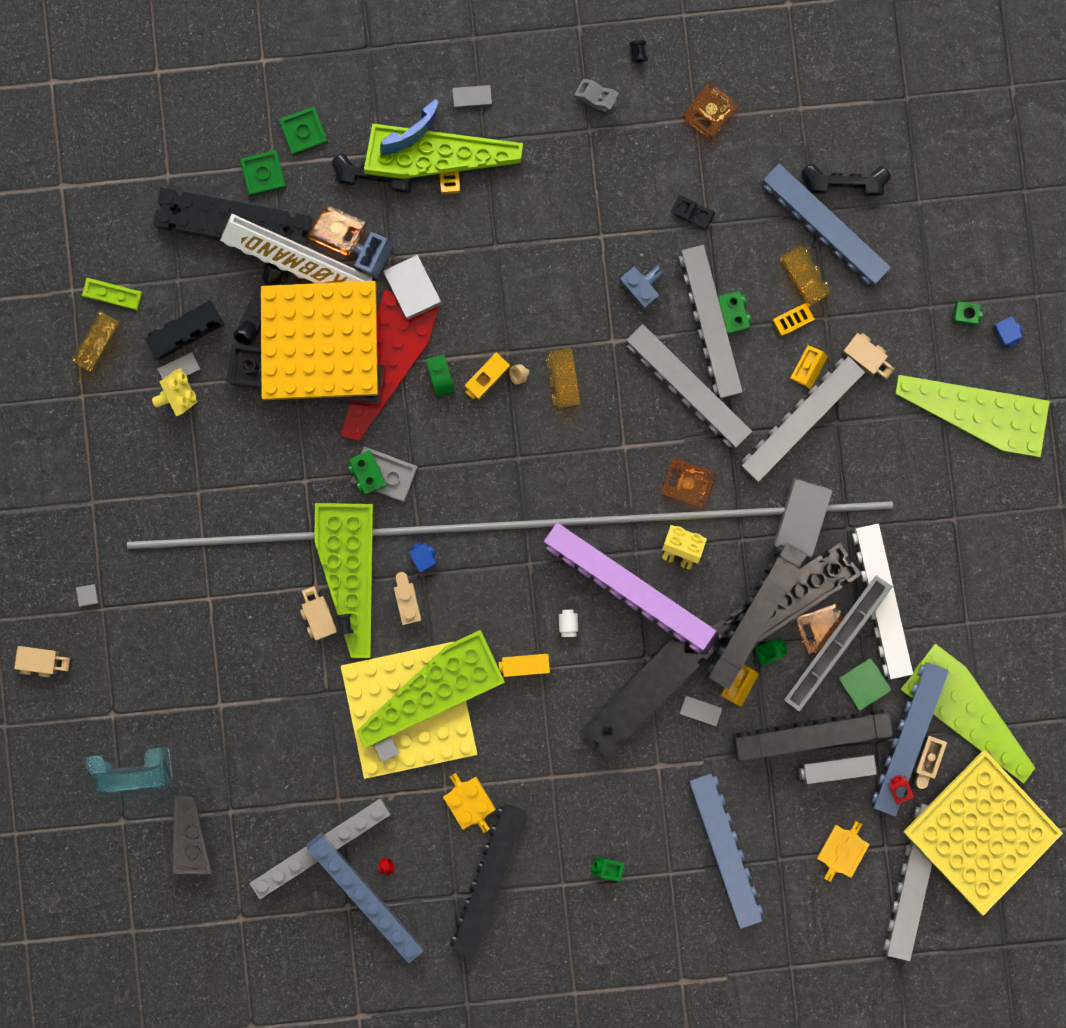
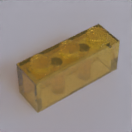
(805, 275)
(95, 341)
(563, 378)

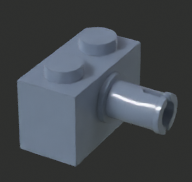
(372, 255)
(641, 286)

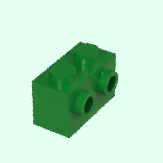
(734, 313)
(367, 473)

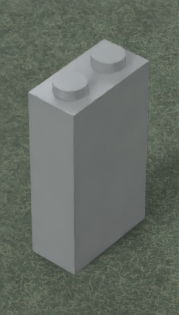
(803, 516)
(837, 769)

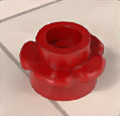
(386, 866)

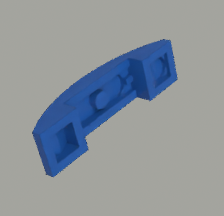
(396, 143)

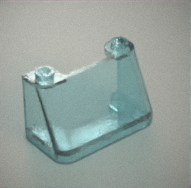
(153, 774)

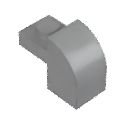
(596, 95)

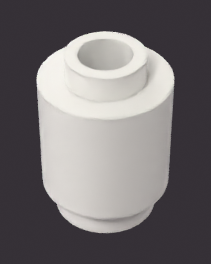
(568, 623)

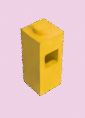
(486, 377)
(524, 665)

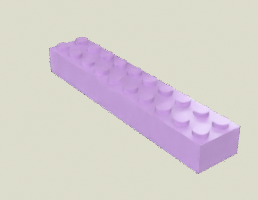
(630, 587)

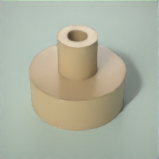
(518, 374)

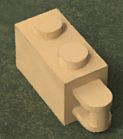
(868, 356)
(407, 600)
(318, 615)
(39, 661)
(928, 760)

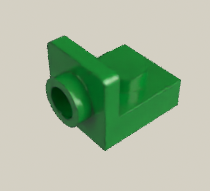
(771, 651)
(607, 869)

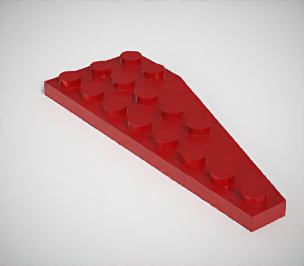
(398, 348)

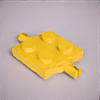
(469, 803)
(843, 851)

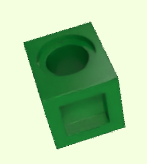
(958, 315)

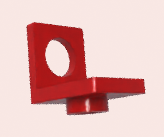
(899, 781)

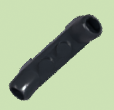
(348, 173)
(872, 185)
(251, 320)

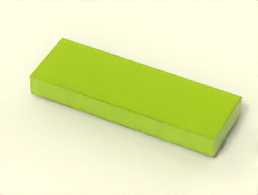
(112, 294)

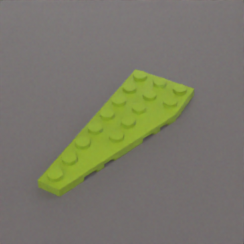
(437, 154)
(997, 418)
(345, 551)
(445, 681)
(971, 714)

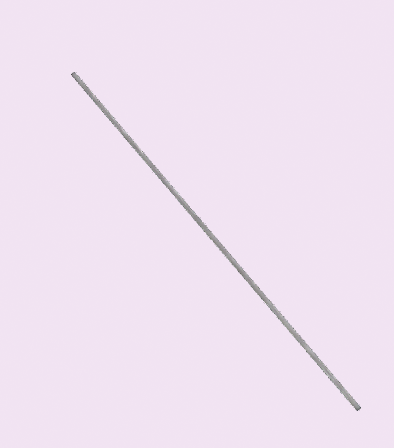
(505, 525)

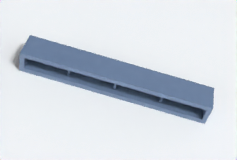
(825, 225)
(911, 735)
(725, 850)
(364, 897)

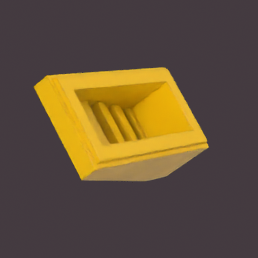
(450, 189)
(779, 327)

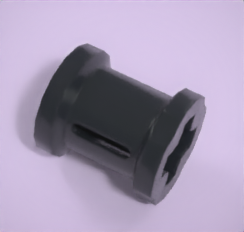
(641, 57)
(344, 624)

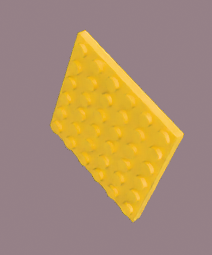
(319, 340)

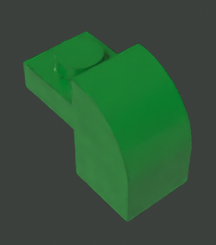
(440, 376)

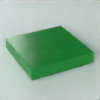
(303, 130)
(263, 173)
(864, 684)

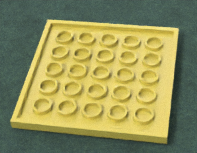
(430, 742)
(983, 832)

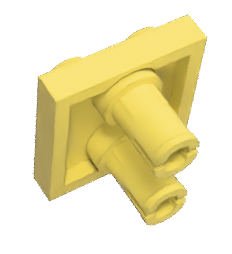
(176, 392)
(684, 545)

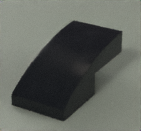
(693, 212)

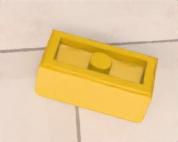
(809, 367)
(741, 686)

